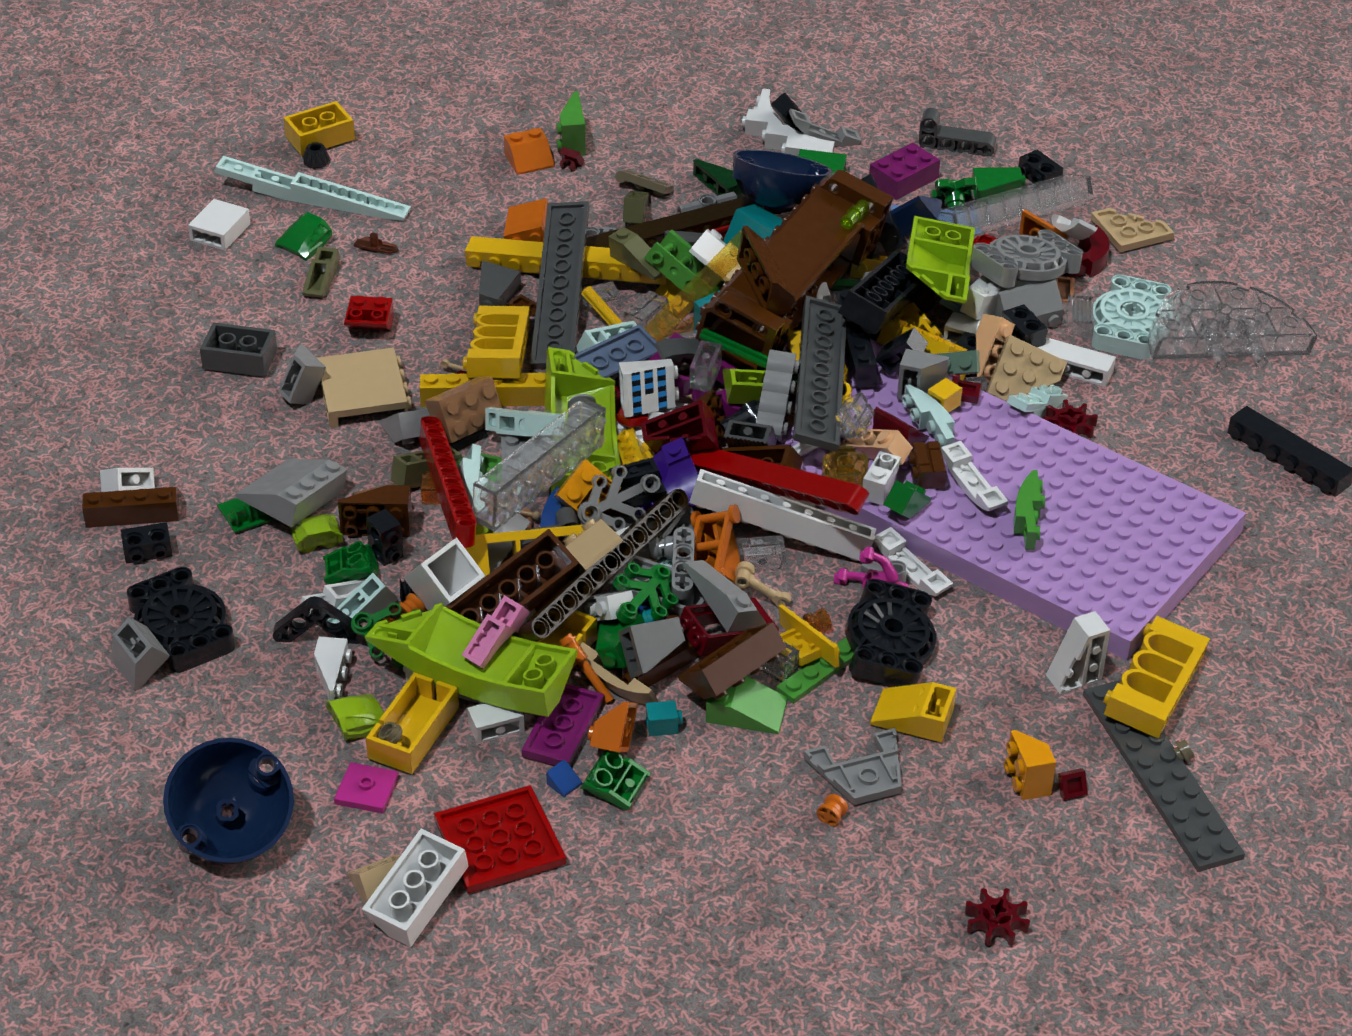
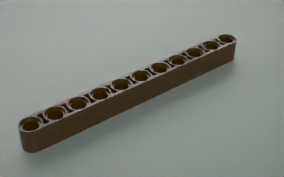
(589, 581)

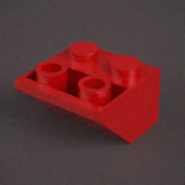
(369, 313)

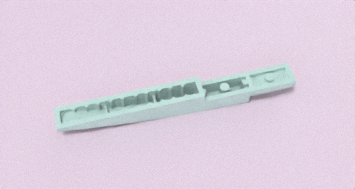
(311, 190)

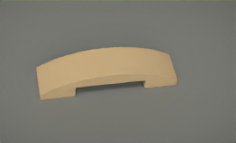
(634, 691)

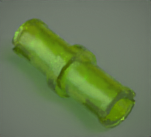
(854, 214)

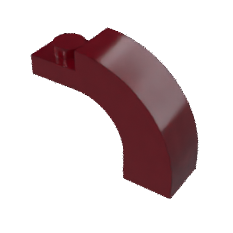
(1096, 254)

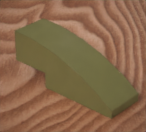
(321, 272)

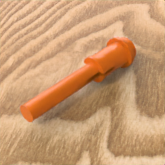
(570, 642)

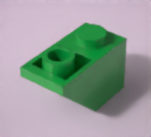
(907, 498)

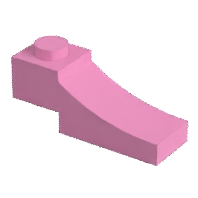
(495, 631)

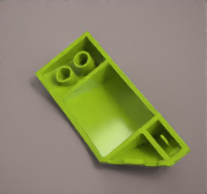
(941, 256)
(569, 378)
(518, 677)

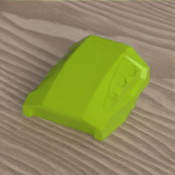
(315, 532)
(355, 715)

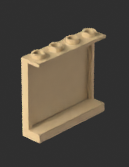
(363, 384)

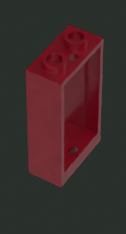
(696, 616)

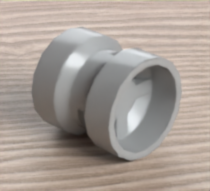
(661, 547)

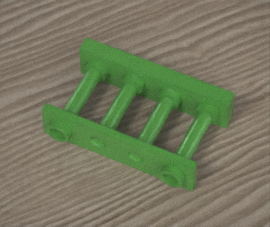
(676, 261)

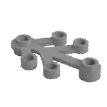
(614, 499)

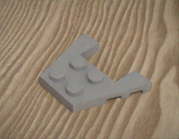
(863, 777)

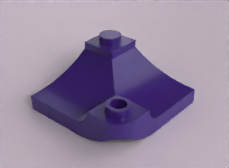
(675, 470)

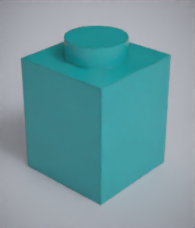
(663, 718)

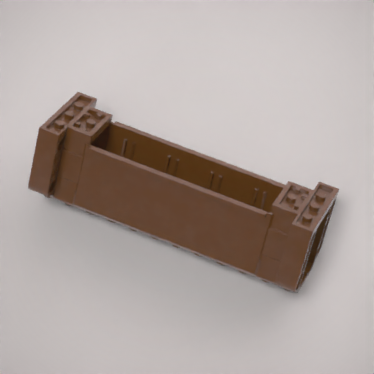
(809, 251)

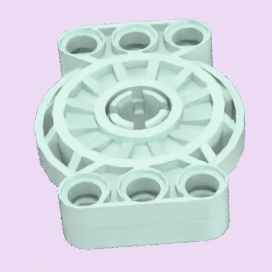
(1125, 316)

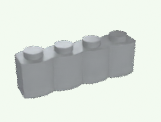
(776, 390)

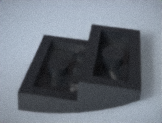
(635, 472)

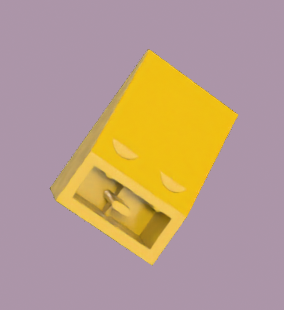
(916, 709)

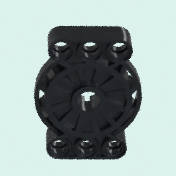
(202, 624)
(890, 633)

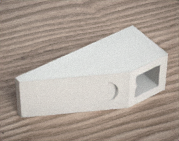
(605, 605)
(330, 663)

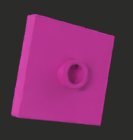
(366, 787)

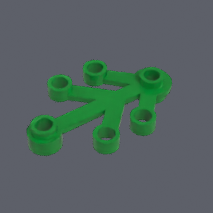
(659, 577)
(372, 619)

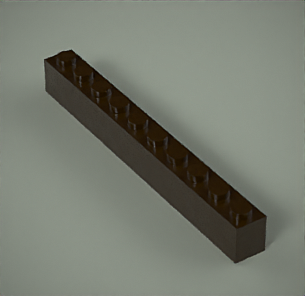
(690, 221)

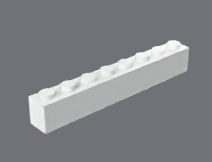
(1081, 362)
(783, 515)

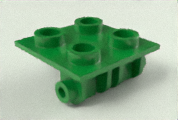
(242, 515)

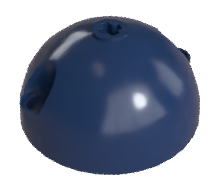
(775, 178)
(221, 778)

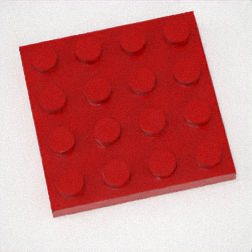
(502, 838)

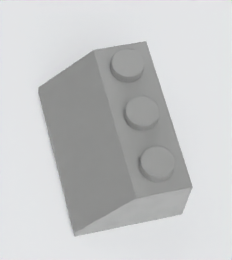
(1039, 297)

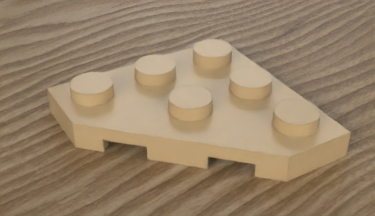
(1131, 230)
(1022, 368)

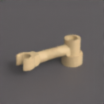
(745, 577)

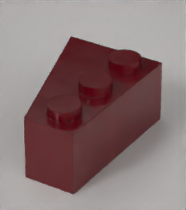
(691, 422)

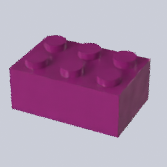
(905, 170)

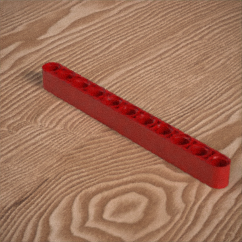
(783, 480)
(447, 481)

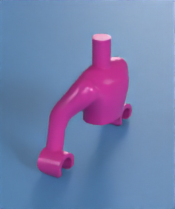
(867, 557)

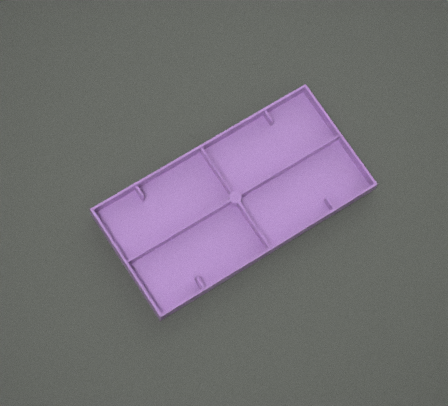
(1109, 529)

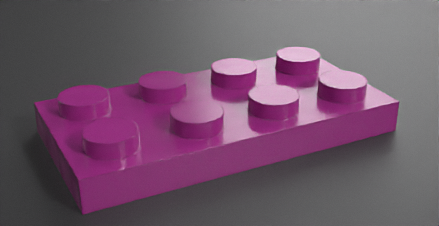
(564, 730)

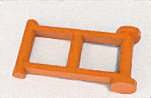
(729, 517)

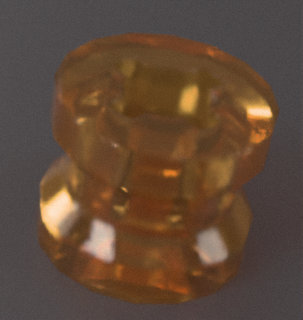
(819, 620)

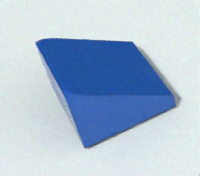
(563, 778)

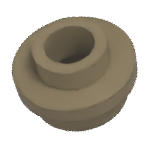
(390, 732)
(1183, 751)

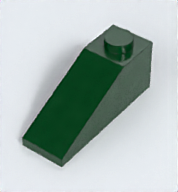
(716, 178)

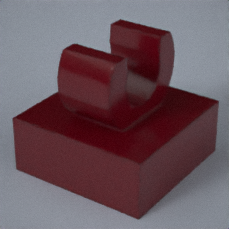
(570, 157)
(1072, 783)

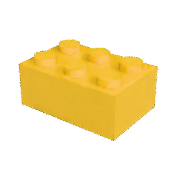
(322, 124)

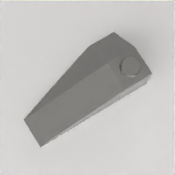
(404, 426)
(725, 598)

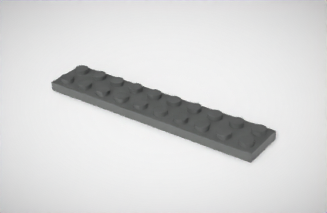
(560, 280)
(820, 374)
(1171, 789)

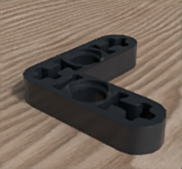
(319, 615)

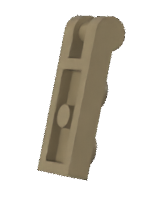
(643, 182)

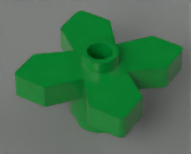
(953, 191)

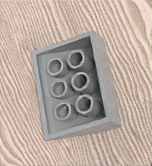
(295, 489)

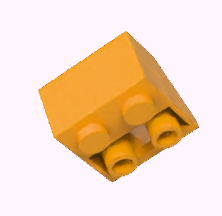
(578, 486)
(1030, 765)

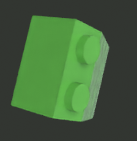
(572, 126)
(748, 707)

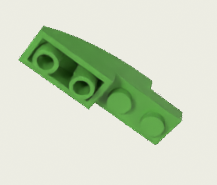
(1028, 508)

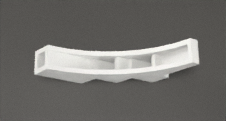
(777, 134)

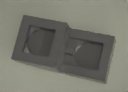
(677, 348)

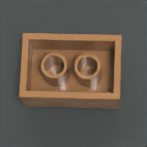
(464, 407)

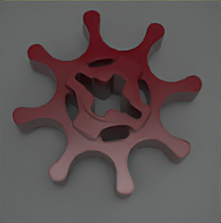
(1072, 418)
(997, 916)

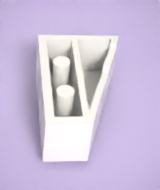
(981, 298)
(1081, 654)

